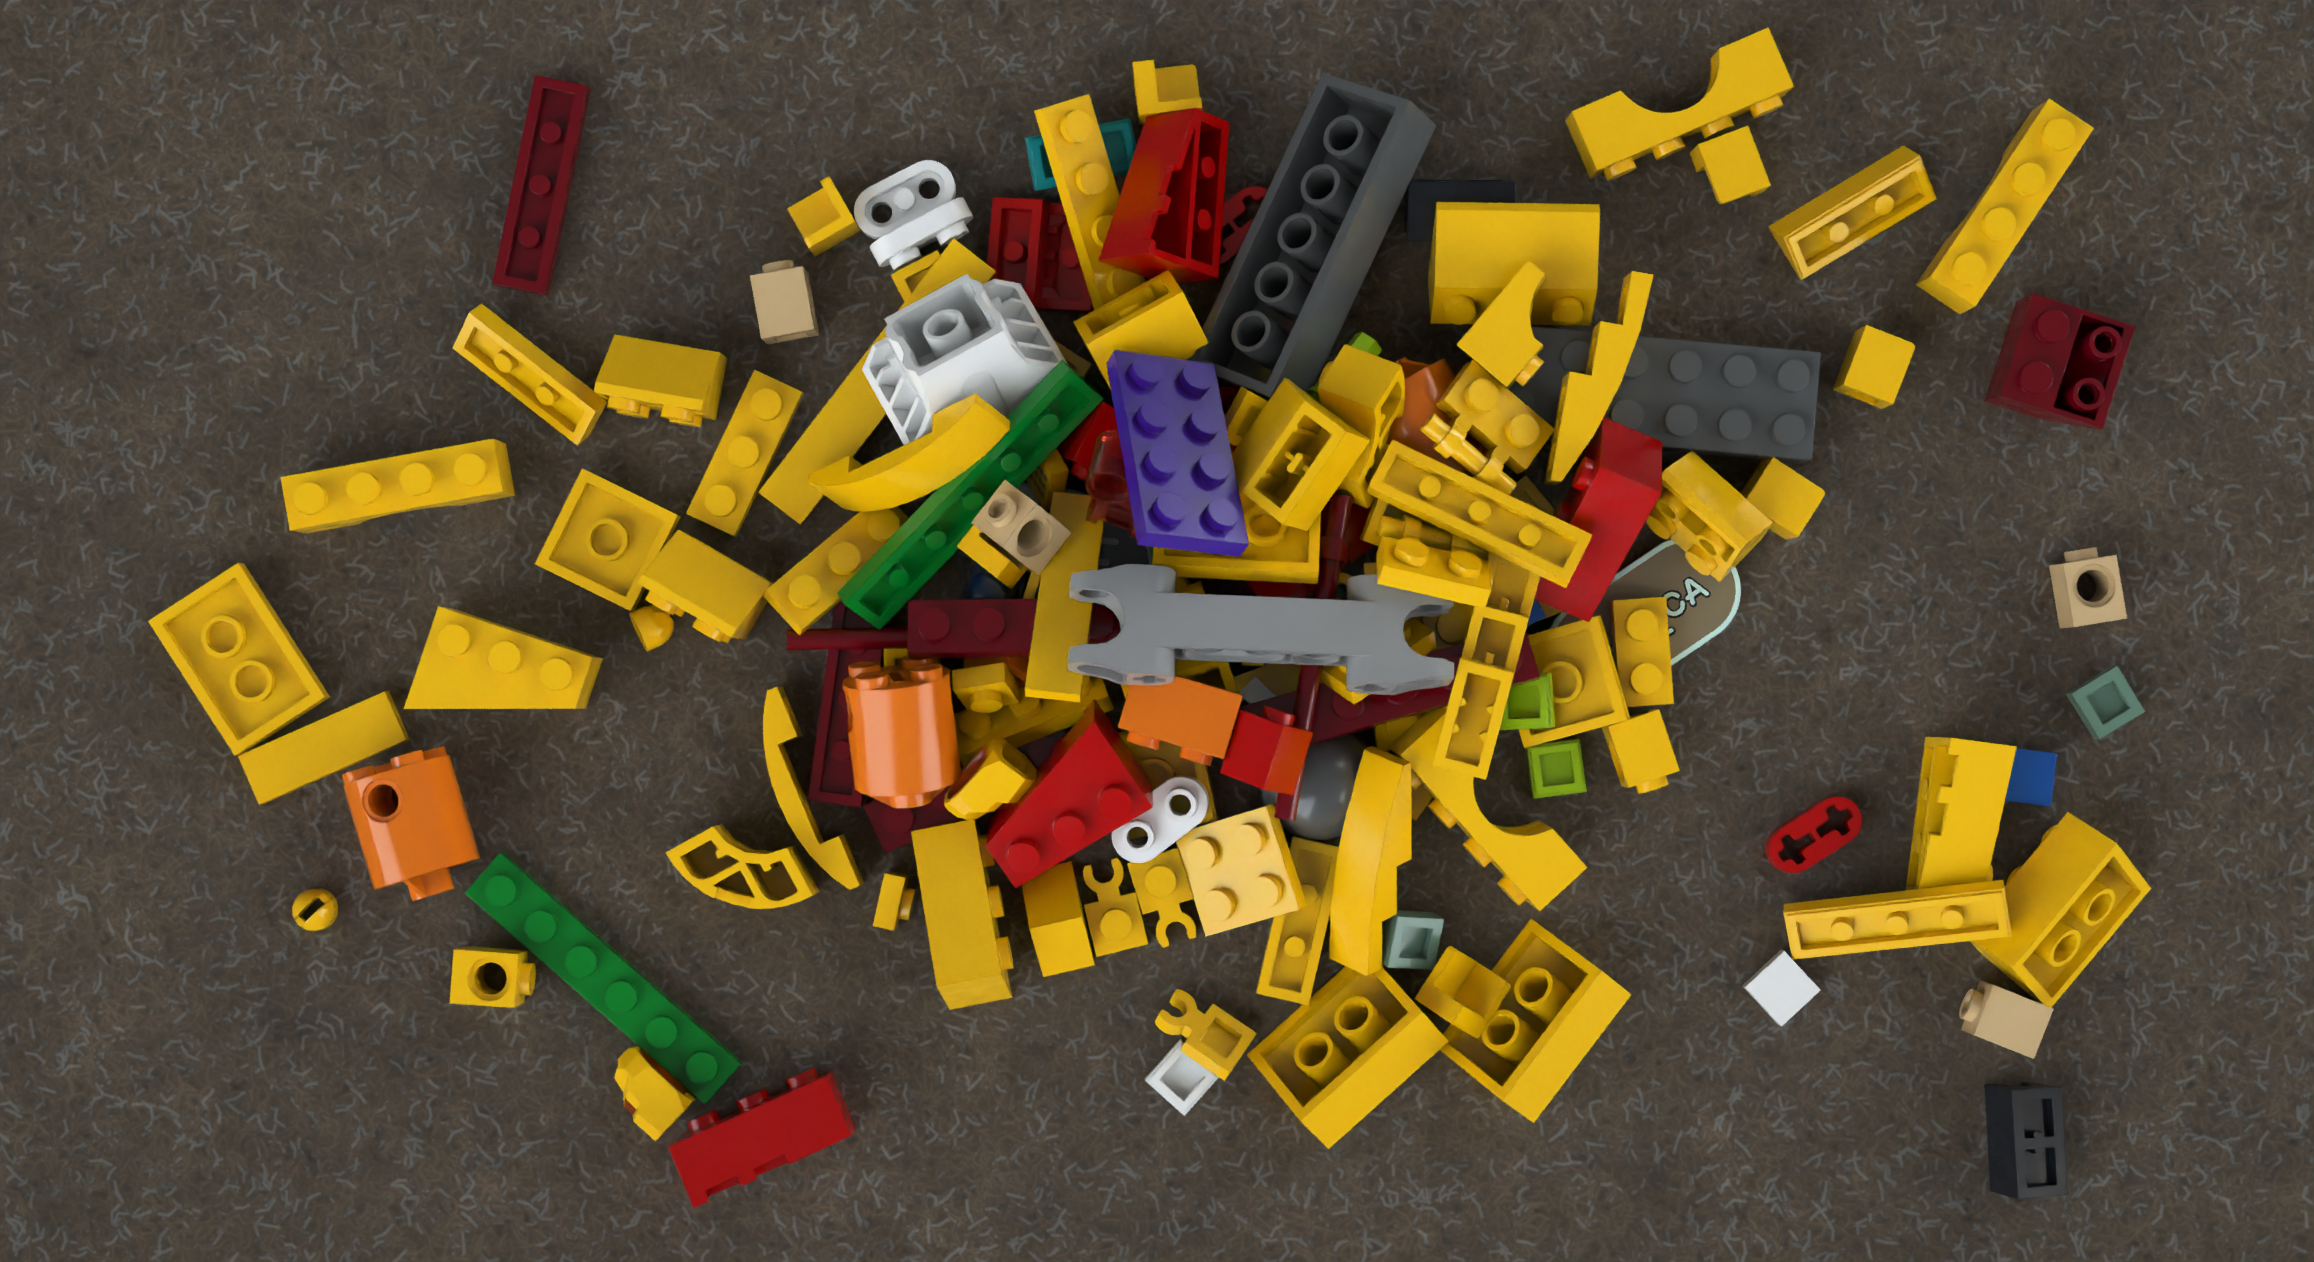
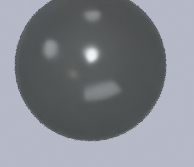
(1325, 788)

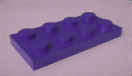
(1176, 454)

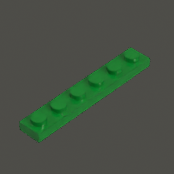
(946, 516)
(603, 977)

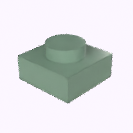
(2105, 702)
(1411, 940)

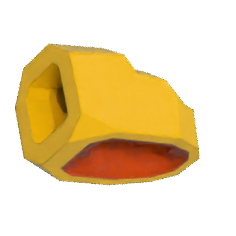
(990, 781)
(650, 1092)

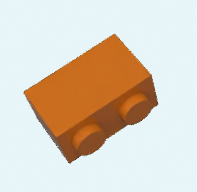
(1182, 714)

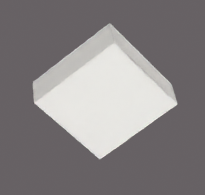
(1781, 987)
(1180, 1079)

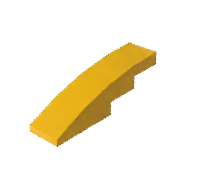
(1588, 395)
(1486, 671)
(1371, 847)

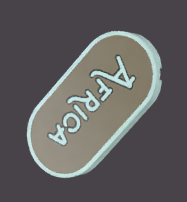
(1695, 602)

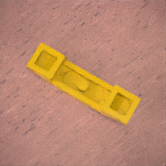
(957, 441)
(779, 728)

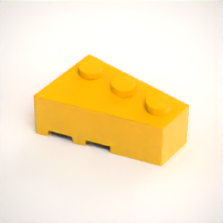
(497, 667)
(1958, 811)
(962, 914)

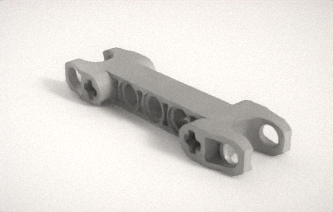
(1173, 626)

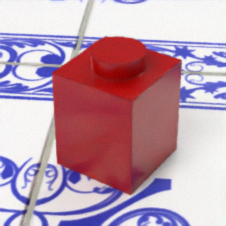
(1267, 750)

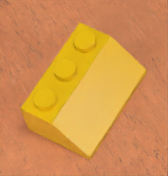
(1486, 244)
(2063, 908)
(1543, 1023)
(1346, 1051)

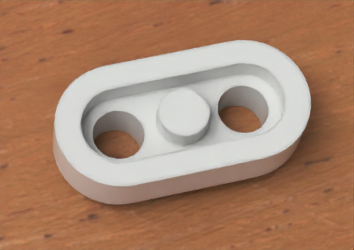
(903, 196)
(942, 223)
(1162, 822)

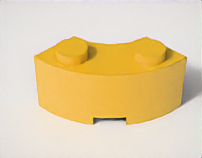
(1368, 397)
(741, 874)

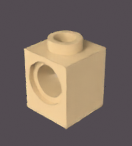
(784, 302)
(1021, 527)
(2108, 598)
(2004, 1018)

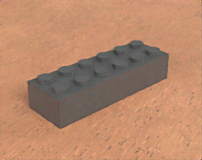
(1314, 237)
(1695, 394)

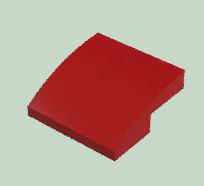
(1035, 248)

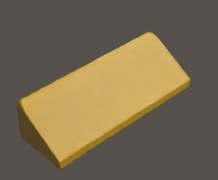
(1851, 207)

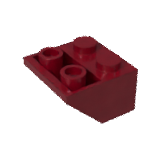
(2059, 362)

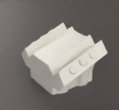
(959, 345)

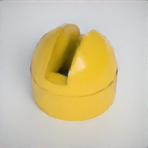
(652, 626)
(320, 918)

